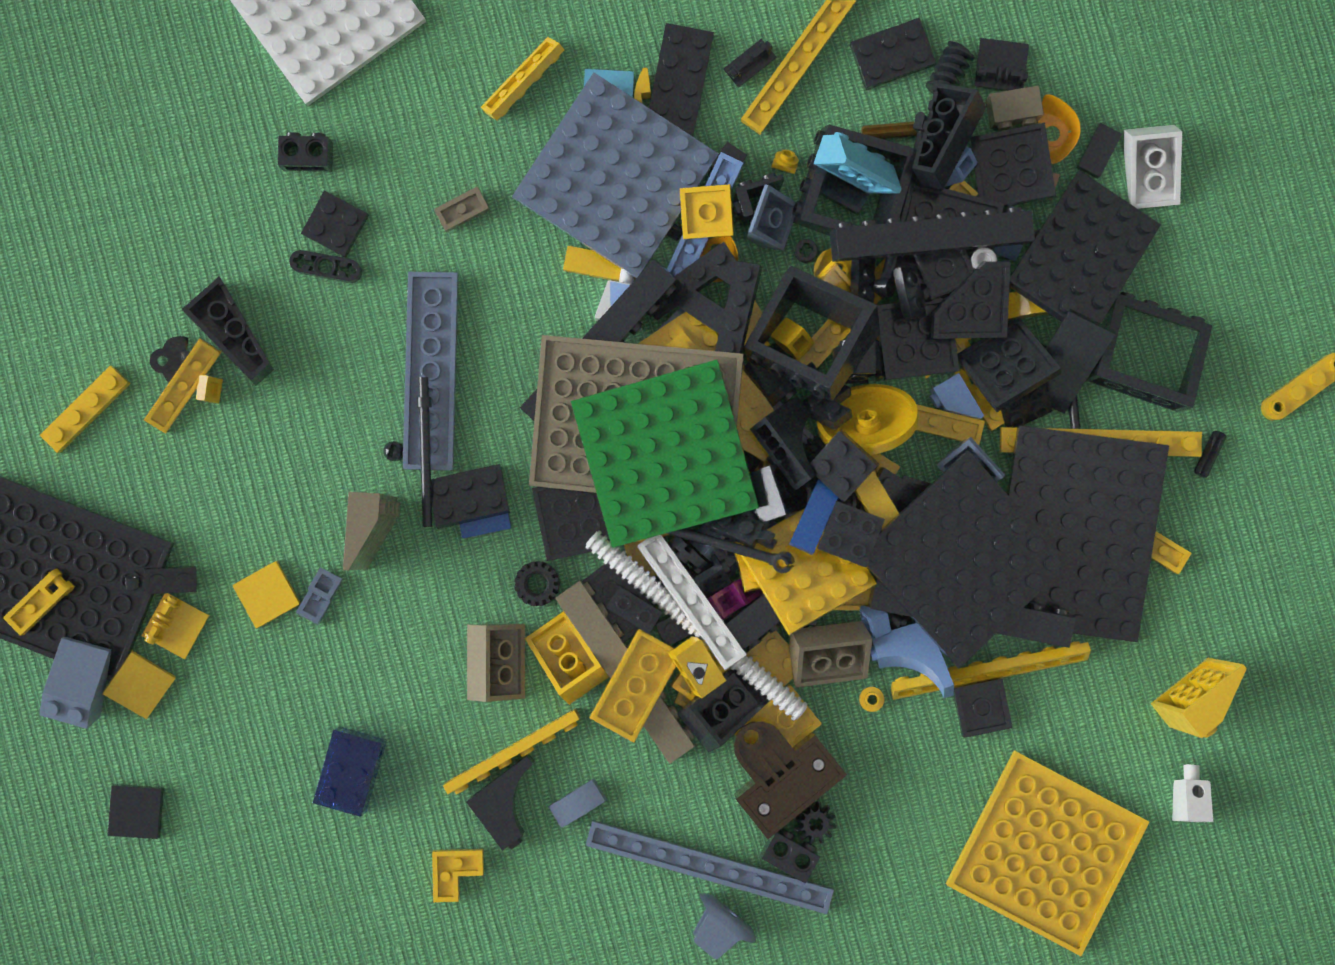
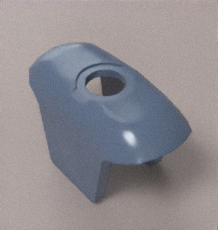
(720, 928)

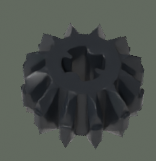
(815, 831)

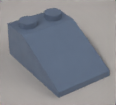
(76, 683)

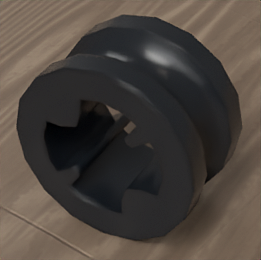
(799, 246)

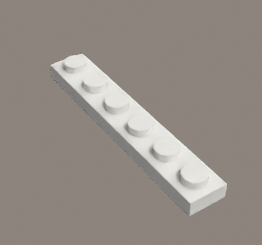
(692, 601)

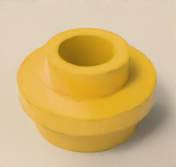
(863, 699)

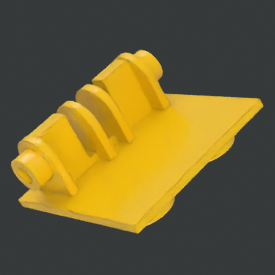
(175, 625)

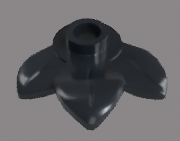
(175, 352)

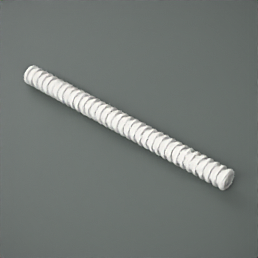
(662, 597)

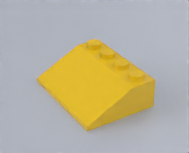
(1201, 697)

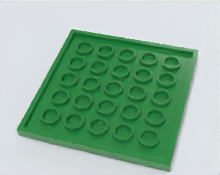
(665, 453)

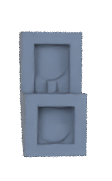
(319, 596)
(577, 803)

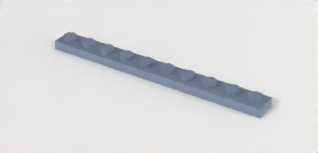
(709, 867)

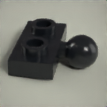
(911, 293)

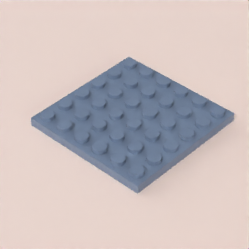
(614, 175)

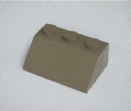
(830, 653)
(495, 662)

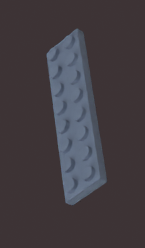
(431, 354)

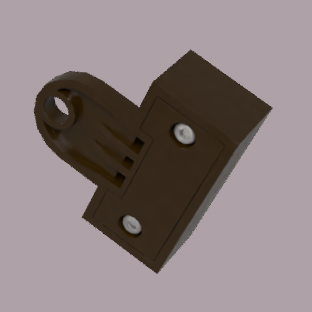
(782, 775)

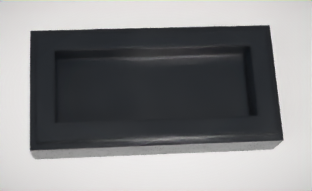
(1099, 150)

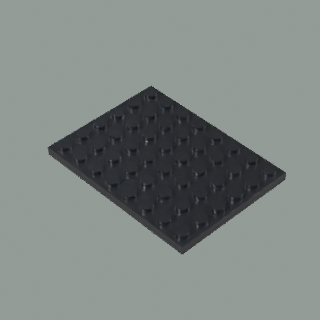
(1100, 512)
(90, 553)

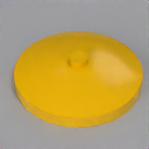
(880, 418)

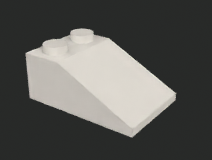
(1153, 165)

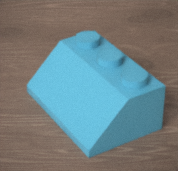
(856, 165)

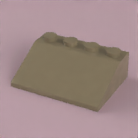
(367, 526)

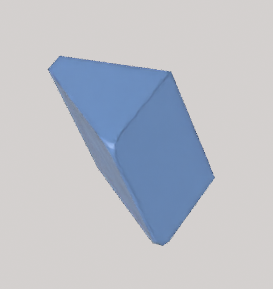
(875, 621)

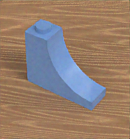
(913, 650)

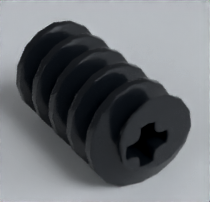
(950, 65)

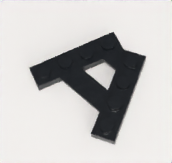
(730, 322)

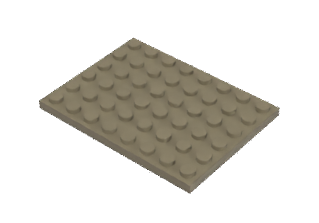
(586, 367)

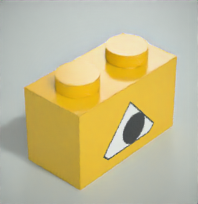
(697, 666)

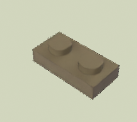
(461, 209)

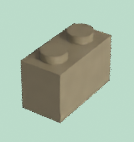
(1014, 108)

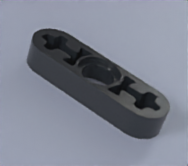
(309, 256)

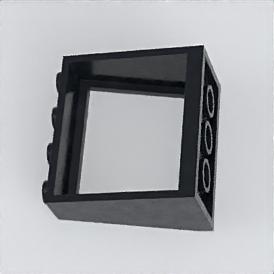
(888, 205)
(829, 302)
(1141, 389)

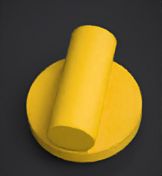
(785, 161)

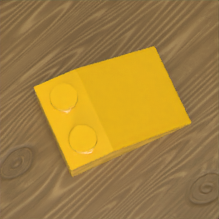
(566, 658)

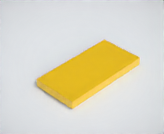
(635, 686)

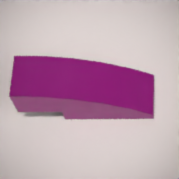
(732, 598)

